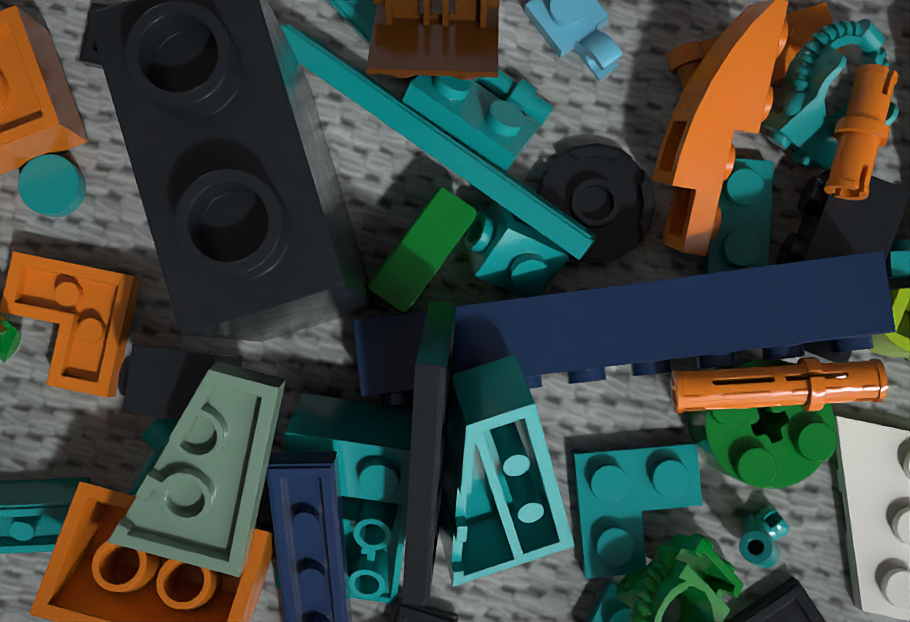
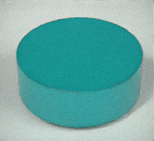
(52, 185)

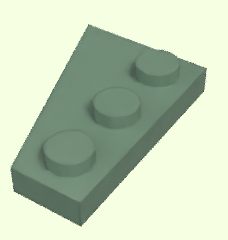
(211, 476)

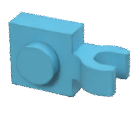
(576, 26)

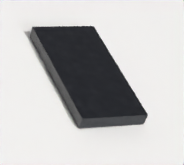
(427, 450)

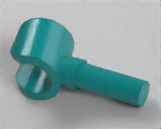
(157, 438)

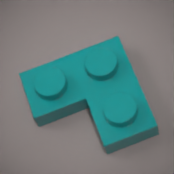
(613, 491)

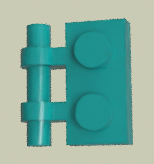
(477, 117)

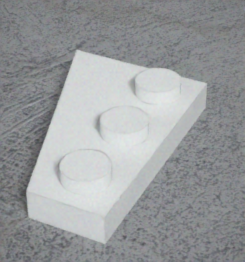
(877, 514)

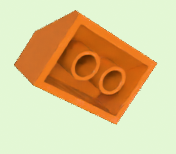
(120, 584)

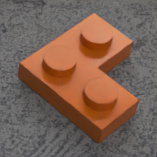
(93, 316)

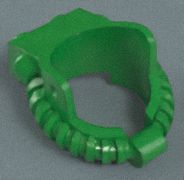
(684, 568)

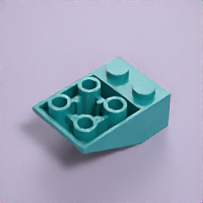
(374, 482)

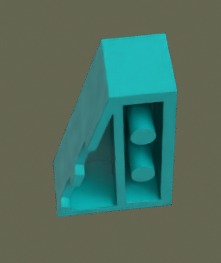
(497, 476)

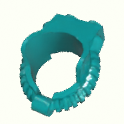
(804, 120)

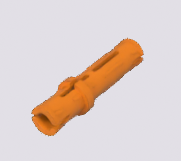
(802, 384)

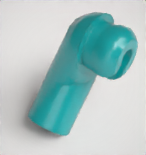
(759, 536)

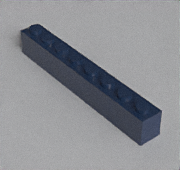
(646, 324)

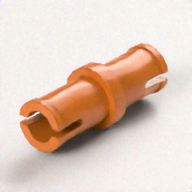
(861, 132)

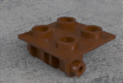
(435, 38)

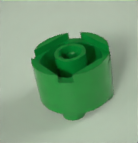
(779, 456)

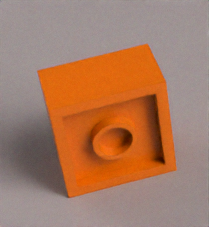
(34, 94)

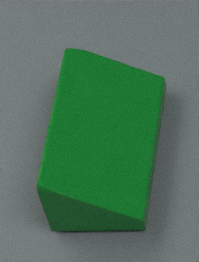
(421, 250)

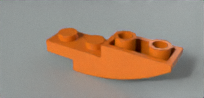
(722, 97)

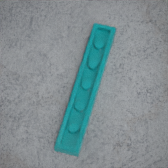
(440, 145)

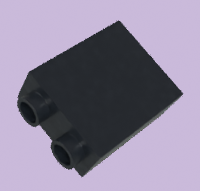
(231, 167)

